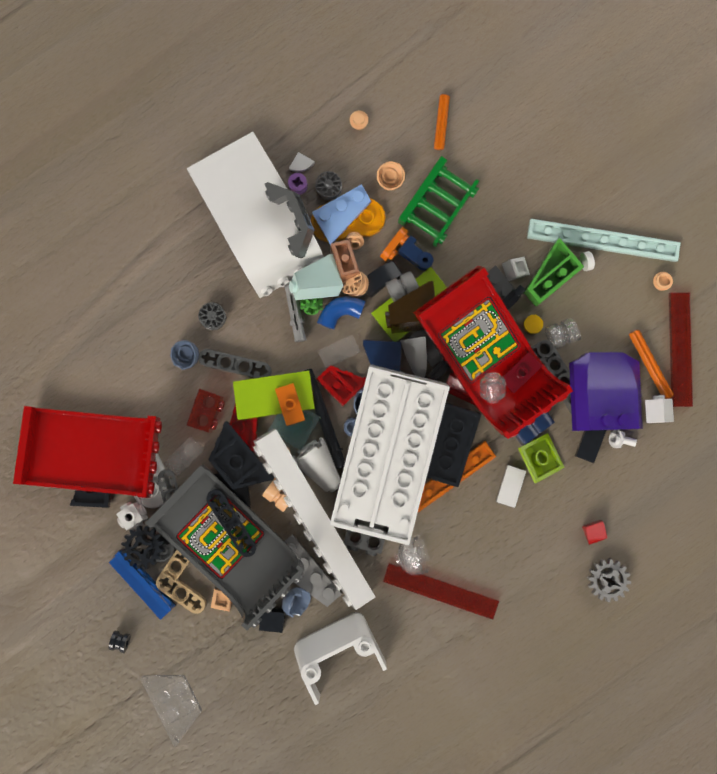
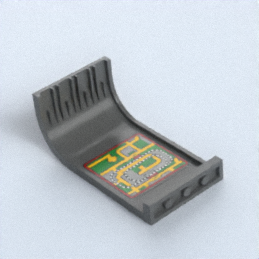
(198, 535)

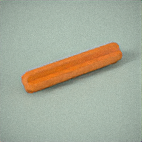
(441, 122)

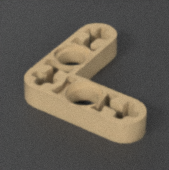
(173, 577)

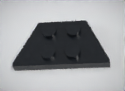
(236, 460)

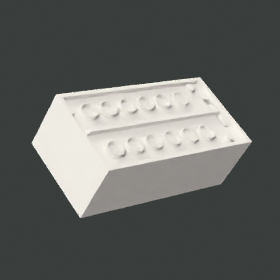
(389, 454)

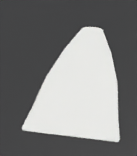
(416, 354)

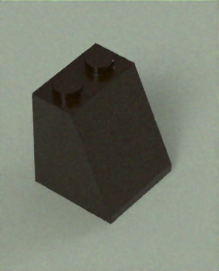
(401, 315)

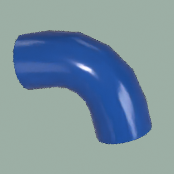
(338, 308)

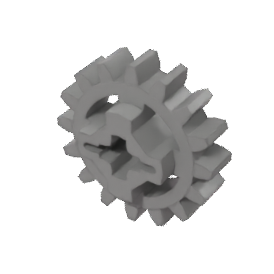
(605, 587)

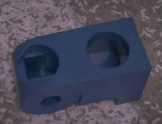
(416, 256)

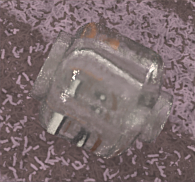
(492, 387)

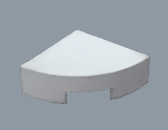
(301, 163)

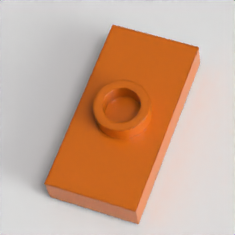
(290, 404)

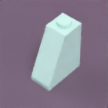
(317, 280)

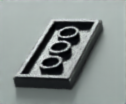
(453, 444)

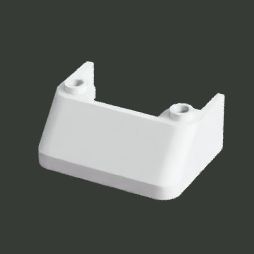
(331, 640)

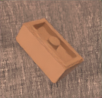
(345, 259)

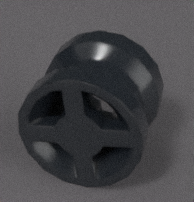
(119, 642)

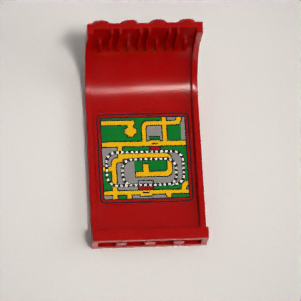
(482, 338)

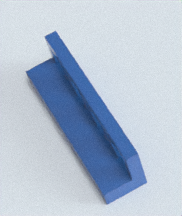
(143, 585)

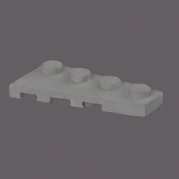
(314, 578)

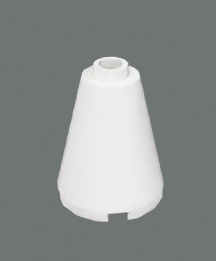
(318, 465)

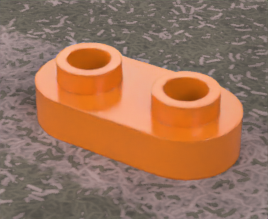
(390, 251)

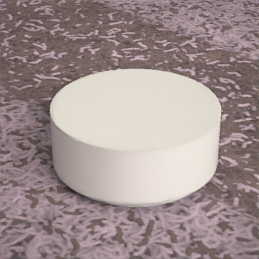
(587, 260)

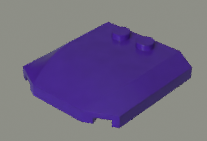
(605, 392)

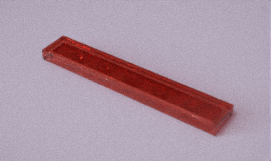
(680, 349)
(441, 591)

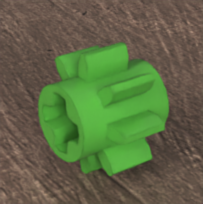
(311, 306)

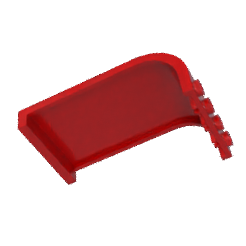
(87, 451)

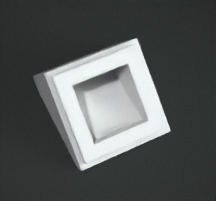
(515, 268)

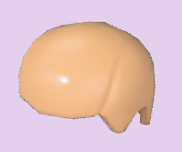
(391, 175)

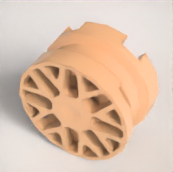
(356, 285)

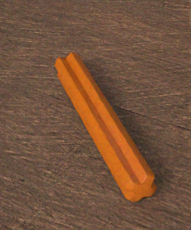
(651, 364)

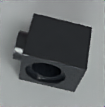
(273, 621)

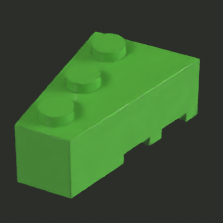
(553, 272)

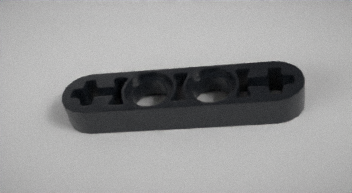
(229, 524)

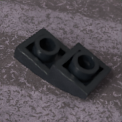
(382, 275)

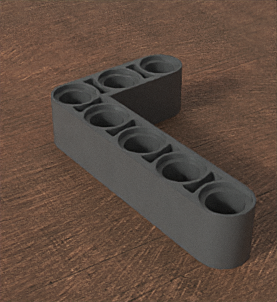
(553, 355)

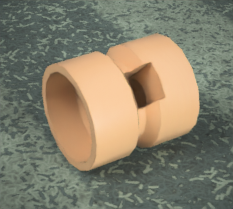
(273, 494)

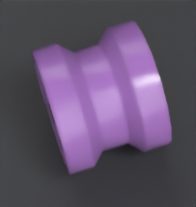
(299, 187)

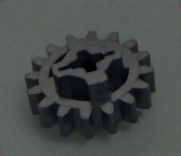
(144, 554)

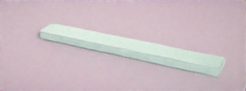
(604, 240)

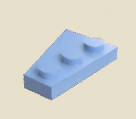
(341, 212)

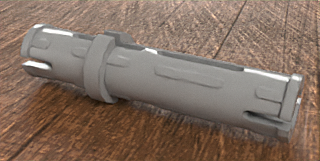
(296, 317)

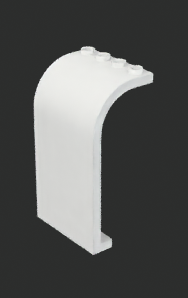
(253, 226)

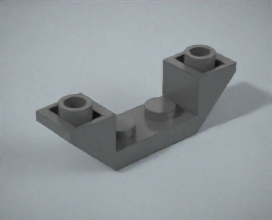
(299, 242)

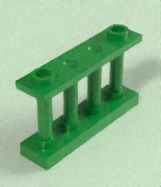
(420, 201)

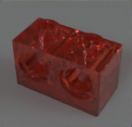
(200, 409)

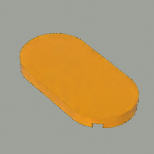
(366, 224)

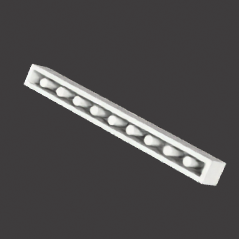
(314, 519)

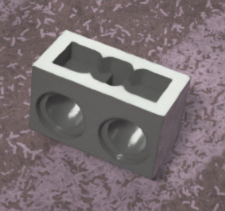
(363, 544)

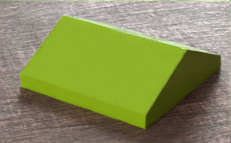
(541, 458)

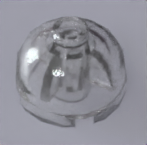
(413, 556)

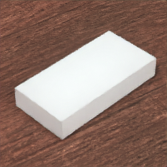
(510, 486)

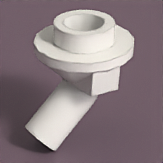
(618, 438)

